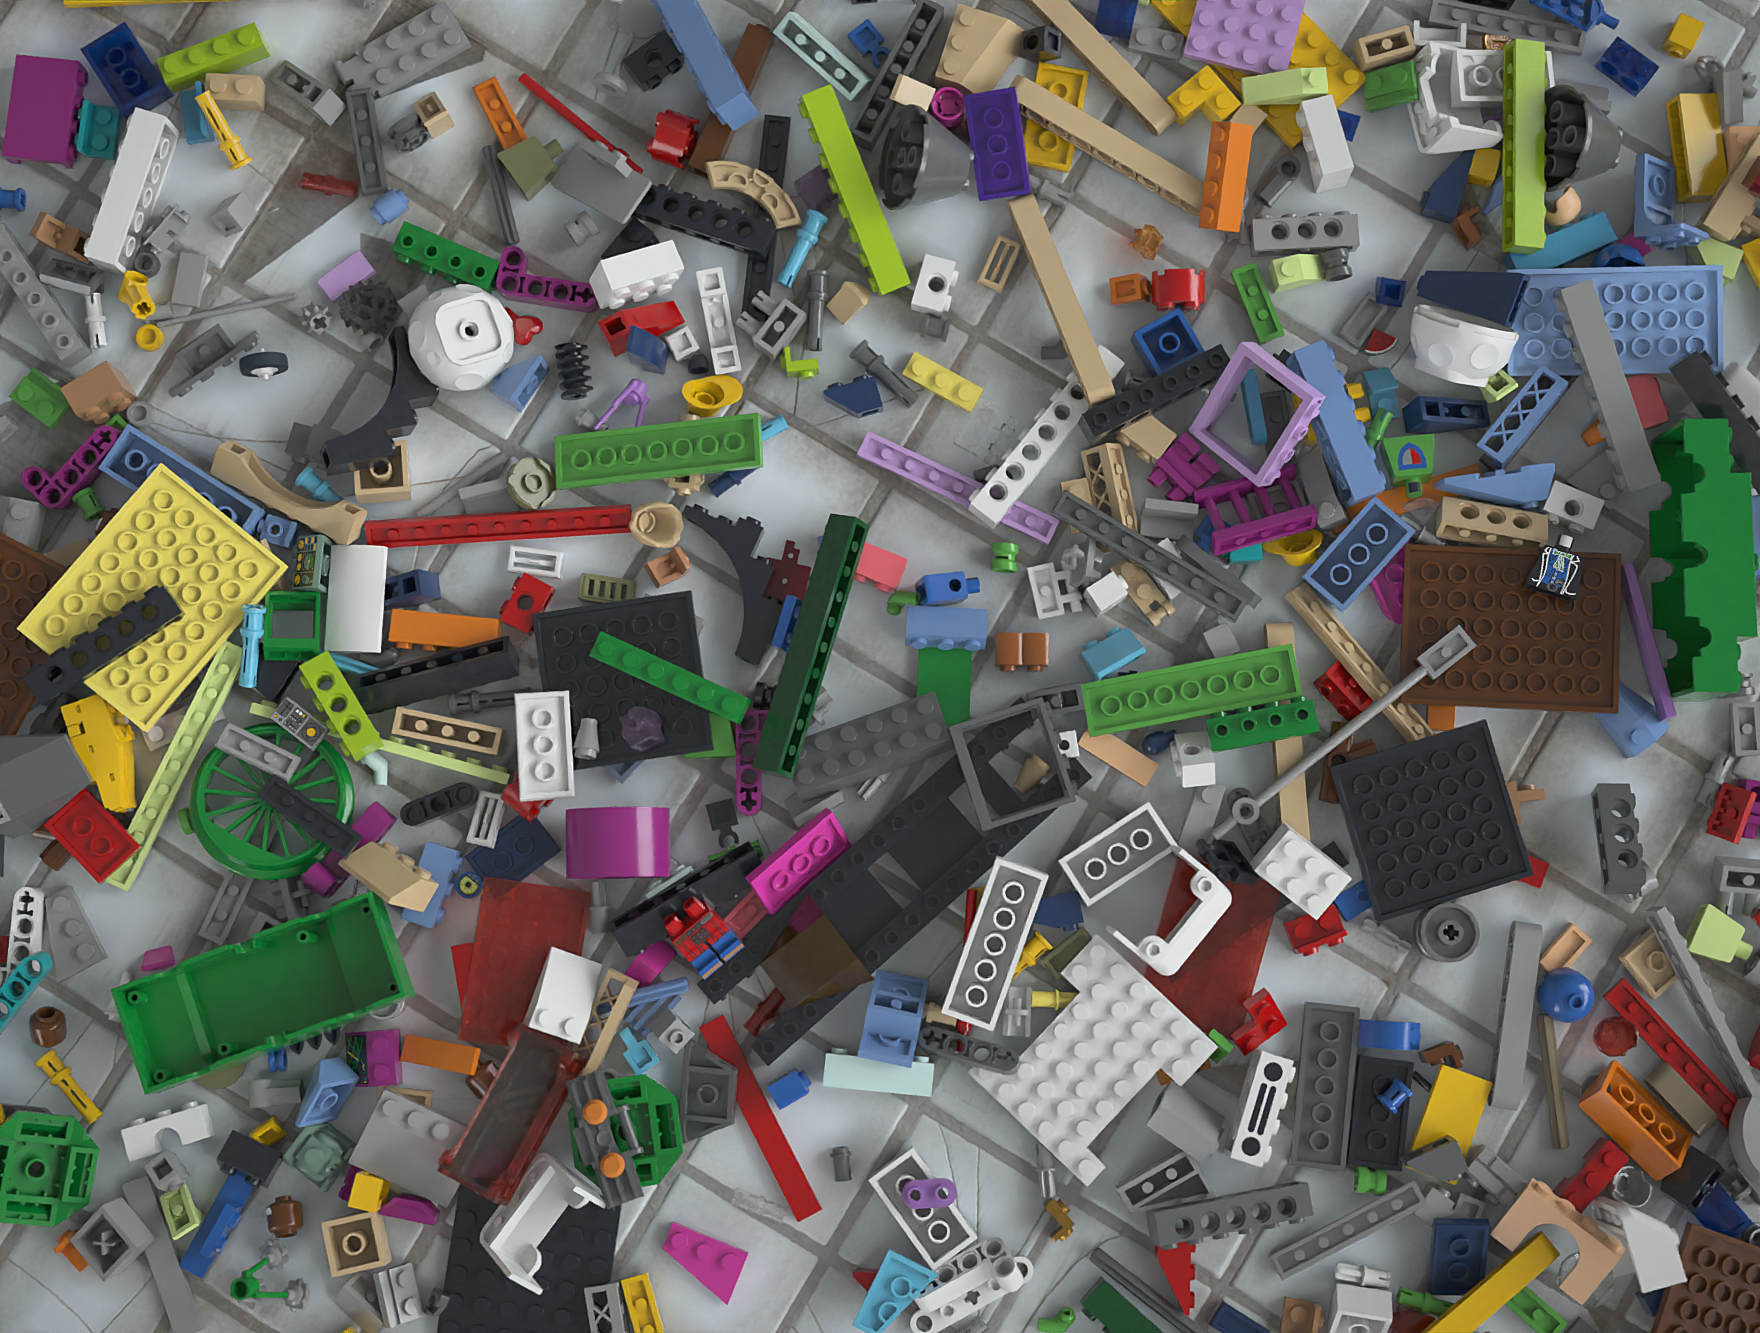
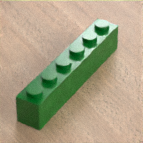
(670, 678)

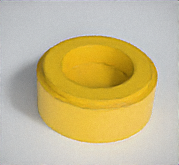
(149, 337)

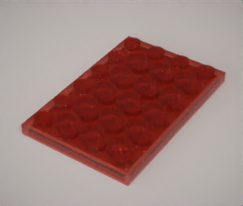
(509, 950)
(1226, 961)

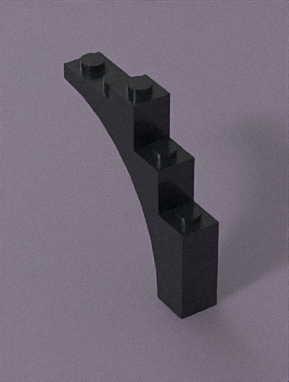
(373, 442)
(755, 575)

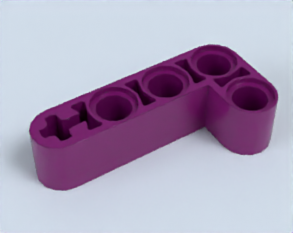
(549, 285)
(78, 462)
(745, 763)
(328, 876)

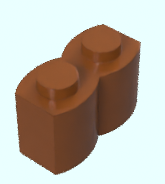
(1021, 650)

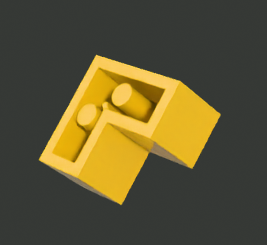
(1205, 94)

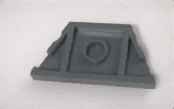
(706, 1092)

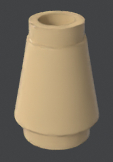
(1031, 773)

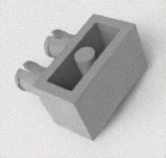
(780, 328)
(1737, 876)

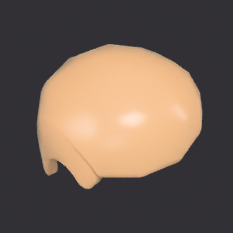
(1564, 208)

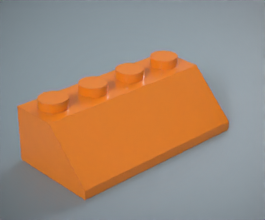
(1636, 1121)

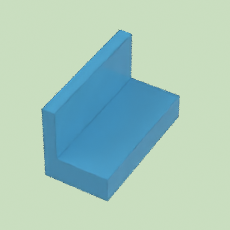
(195, 123)

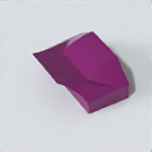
(411, 1208)

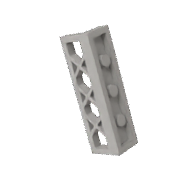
(616, 1305)

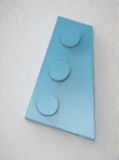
(891, 1291)

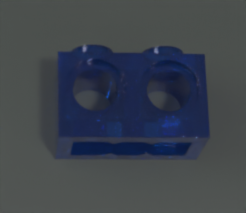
(1626, 66)

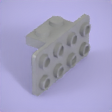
(601, 180)

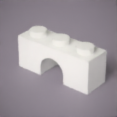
(144, 1137)

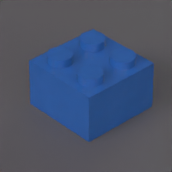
(1166, 343)

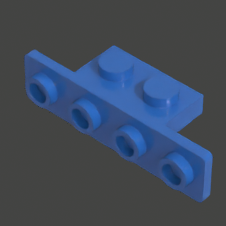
(217, 1224)

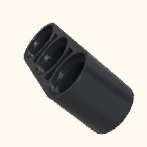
(426, 803)

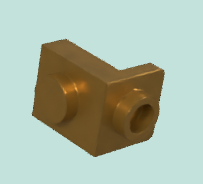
(1059, 1212)

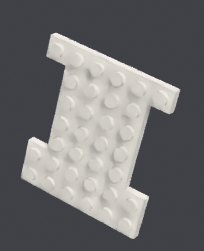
(1096, 1057)

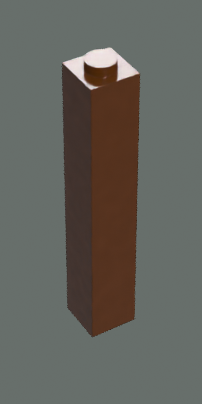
(748, 63)

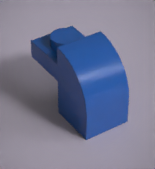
(1389, 1034)

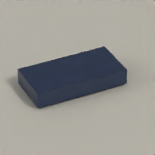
(1230, 1320)

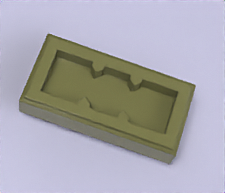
(1065, 952)

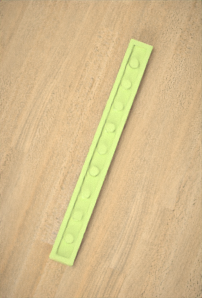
(419, 752)
(180, 759)

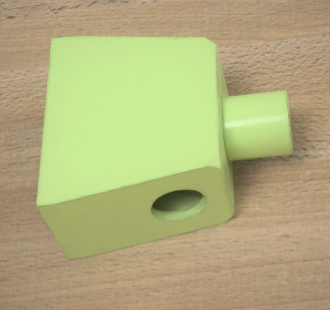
(1716, 936)

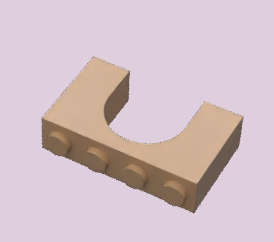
(1540, 1206)

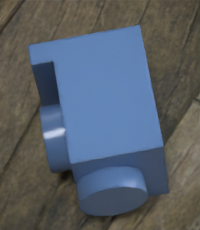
(285, 538)

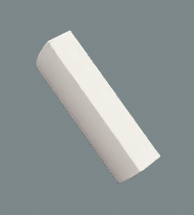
(1479, 78)
(355, 599)

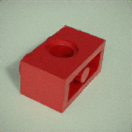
(531, 587)

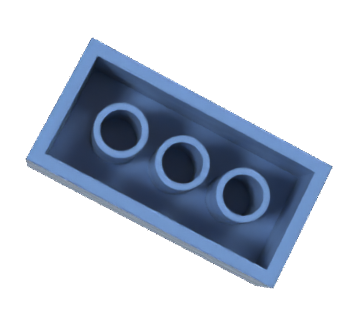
(1358, 554)

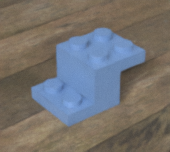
(893, 1018)

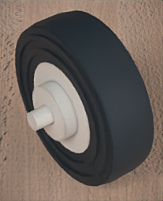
(263, 364)

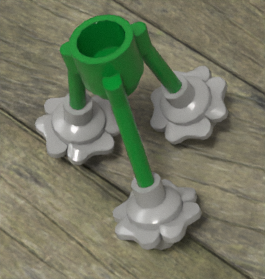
(251, 1291)

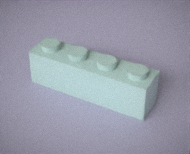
(823, 56)
(858, 1073)

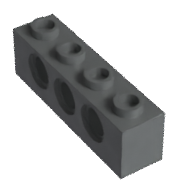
(1615, 877)

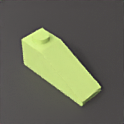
(1285, 86)

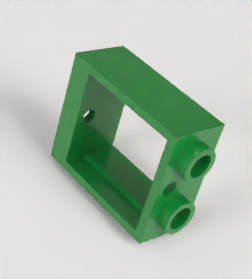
(291, 648)

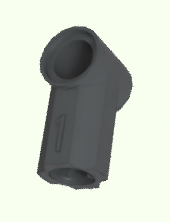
(1277, 182)

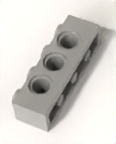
(1319, 242)

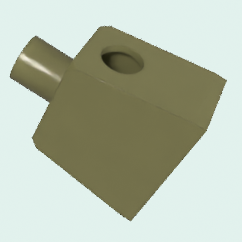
(531, 164)

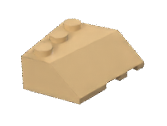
(977, 51)

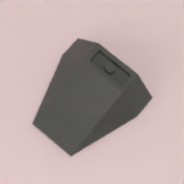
(37, 780)

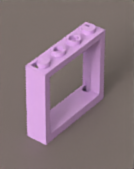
(1224, 390)

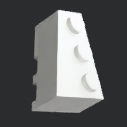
(1324, 143)

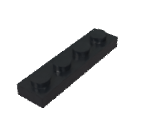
(310, 816)

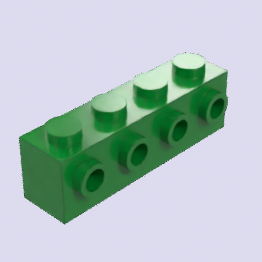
(445, 258)
(1262, 725)

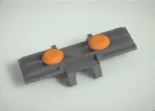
(596, 1142)

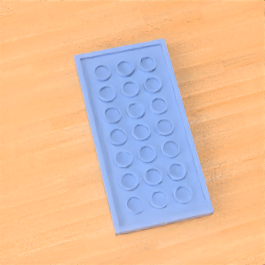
(1649, 310)

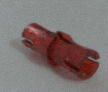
(329, 185)
(764, 1011)

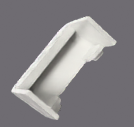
(1169, 954)
(539, 1201)
(1647, 1244)

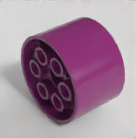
(617, 843)

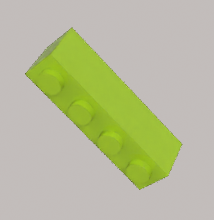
(214, 55)

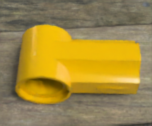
(135, 294)

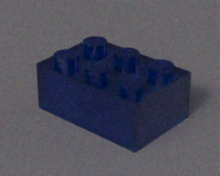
(126, 71)

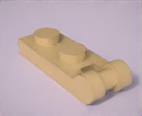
(1143, 591)

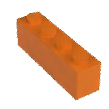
(1225, 176)
(440, 630)

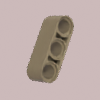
(1681, 1099)

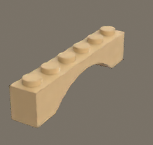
(242, 469)

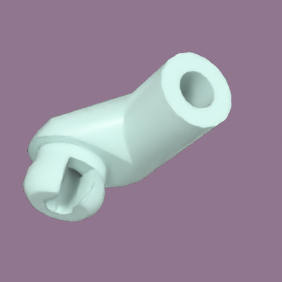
(379, 765)

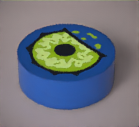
(469, 885)

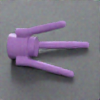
(632, 395)

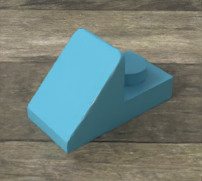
(1380, 391)

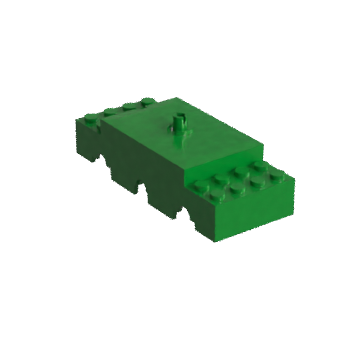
(1710, 545)
(263, 993)

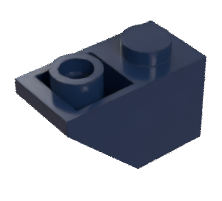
(855, 398)

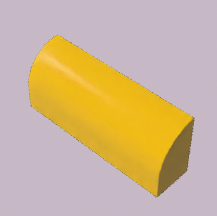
(1696, 146)

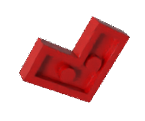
(1264, 1022)

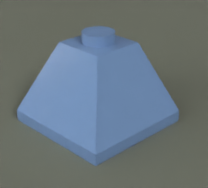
(520, 382)
(326, 1092)

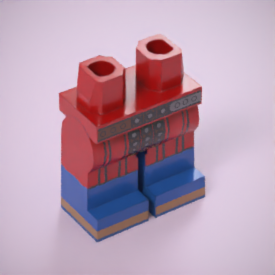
(697, 928)

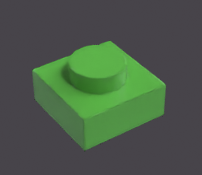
(1223, 1044)

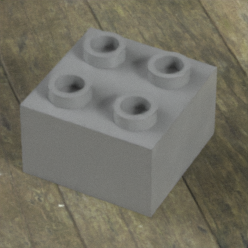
(112, 1239)

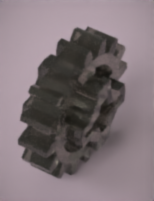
(366, 307)

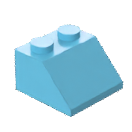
(1112, 653)

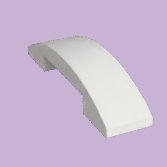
(718, 320)

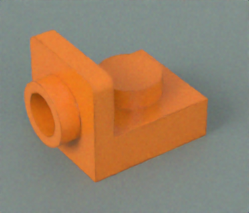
(1130, 289)
(69, 1250)

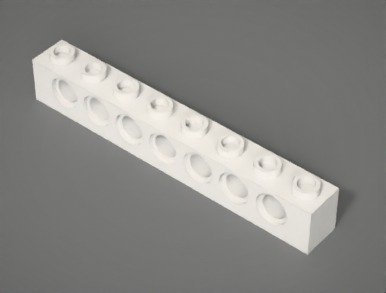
(993, 510)

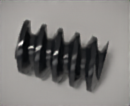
(573, 371)

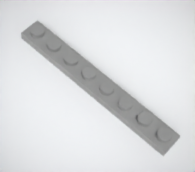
(1701, 999)

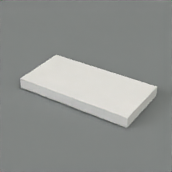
(544, 746)

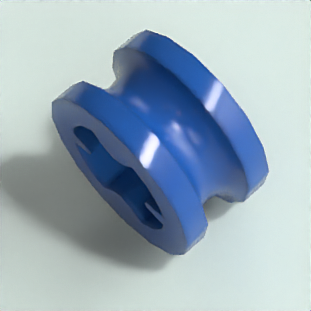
(278, 1060)

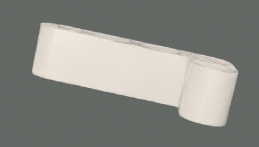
(18, 937)
(969, 1270)

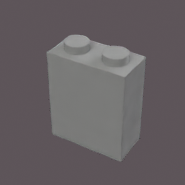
(1186, 1121)

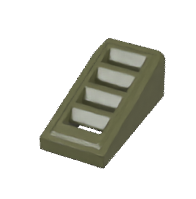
(598, 579)

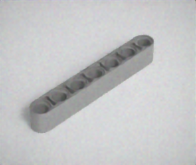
(1515, 1015)

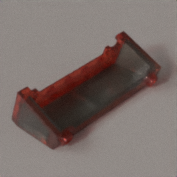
(513, 1116)

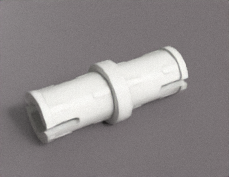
(95, 320)

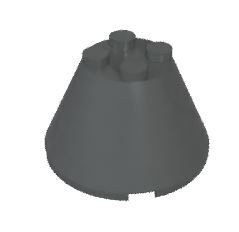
(1578, 138)
(922, 161)

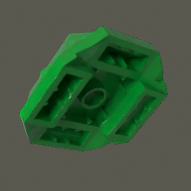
(655, 1123)
(65, 1173)

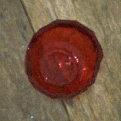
(1615, 1036)

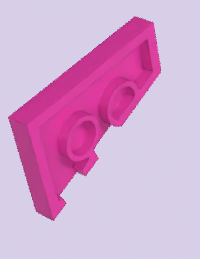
(706, 1258)

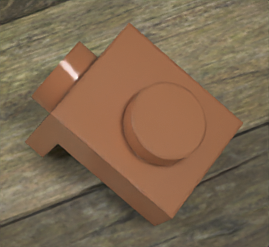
(668, 567)

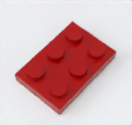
(92, 835)

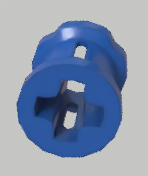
(13, 199)
(1392, 1105)

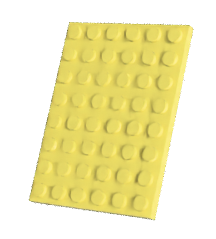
(160, 539)

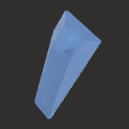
(1517, 488)
(1634, 725)

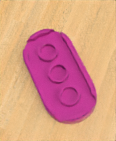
(1388, 588)

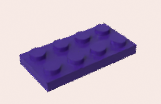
(997, 143)

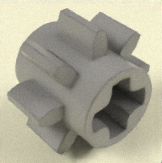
(309, 317)

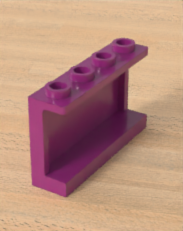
(44, 110)

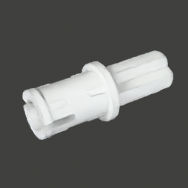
(1362, 1275)

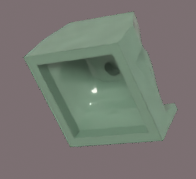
(320, 1154)

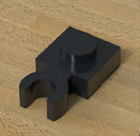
(722, 817)

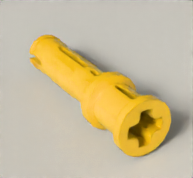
(228, 142)
(1031, 952)
(91, 1112)

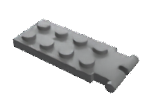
(405, 52)

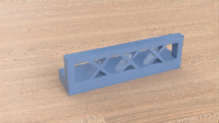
(1530, 423)

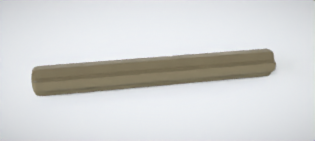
(1553, 1081)

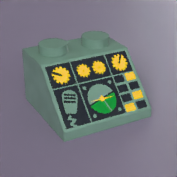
(311, 564)

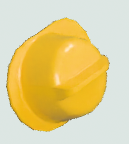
(710, 394)
(1297, 548)

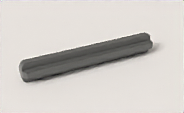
(500, 195)

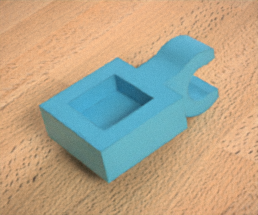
(640, 1054)

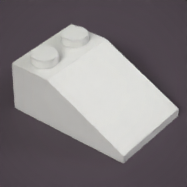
(564, 995)

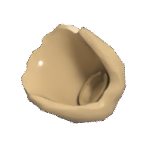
(656, 524)

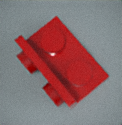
(1342, 691)
(1730, 812)
(1308, 933)

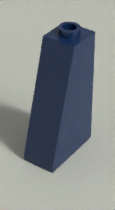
(1482, 294)

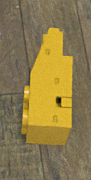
(105, 749)

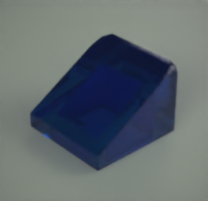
(1389, 291)

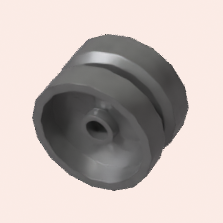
(1462, 934)

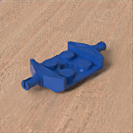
(1581, 13)

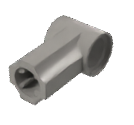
(270, 1092)

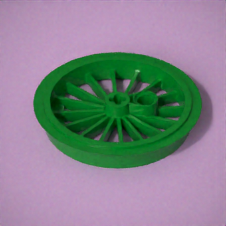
(239, 854)

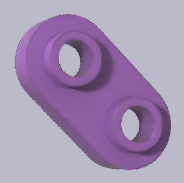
(929, 1193)

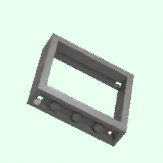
(1052, 739)

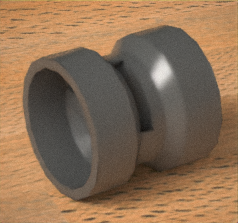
(1337, 264)

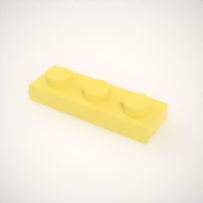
(942, 382)

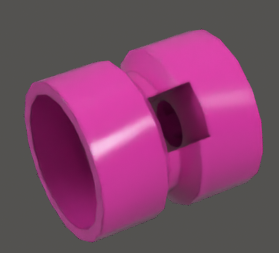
(948, 107)

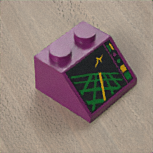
(375, 1057)

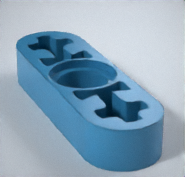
(1253, 408)

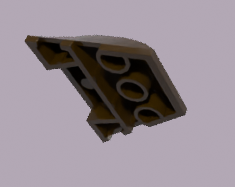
(812, 958)

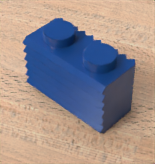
(789, 1088)

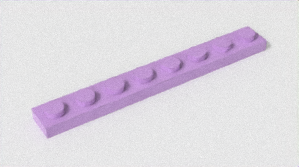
(951, 485)

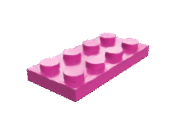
(798, 861)

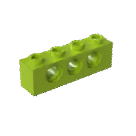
(323, 669)

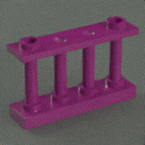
(1258, 531)

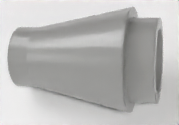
(586, 742)

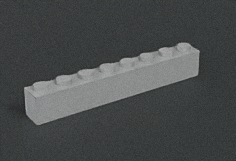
(1607, 386)

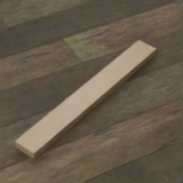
(1355, 660)

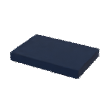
(517, 852)
(1457, 1255)

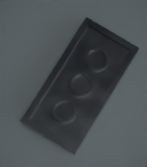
(1375, 1132)

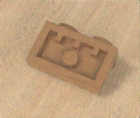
(1300, 1316)

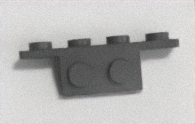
(208, 353)

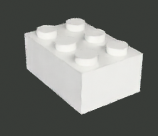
(636, 275)
(1300, 870)

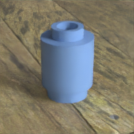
(389, 206)

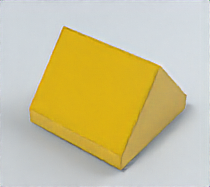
(268, 1131)

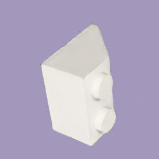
(1359, 1310)

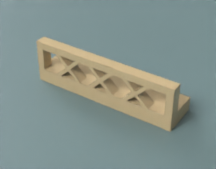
(1118, 489)
(612, 1022)

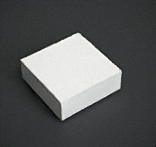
(682, 344)

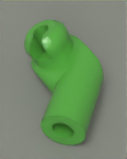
(899, 599)
(1059, 1323)

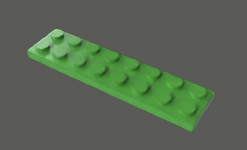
(658, 451)
(1191, 690)

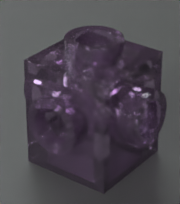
(641, 728)

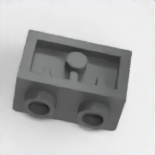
(73, 277)

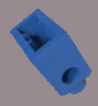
(936, 591)

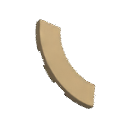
(757, 186)

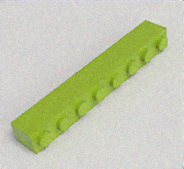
(1523, 147)
(854, 190)

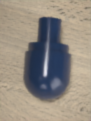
(1158, 742)

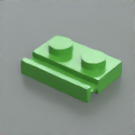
(1391, 86)
(41, 398)

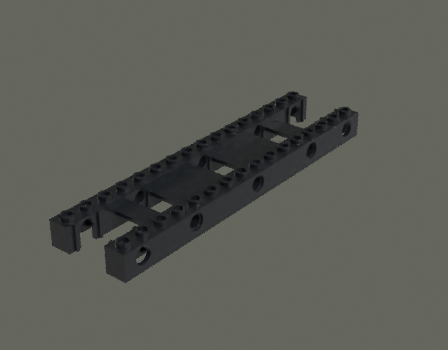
(930, 844)

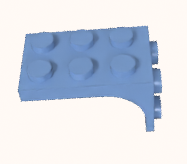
(1655, 207)

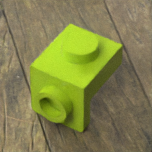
(802, 369)

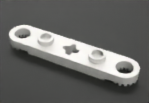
(960, 1308)

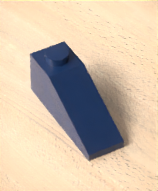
(1445, 194)
(1444, 415)
(411, 589)
(1059, 911)

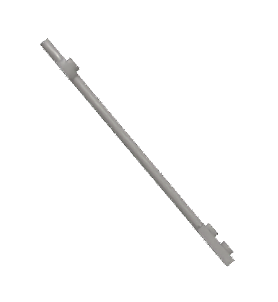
(1432, 662)

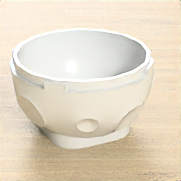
(1459, 345)
(444, 349)

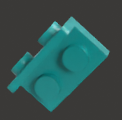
(98, 131)

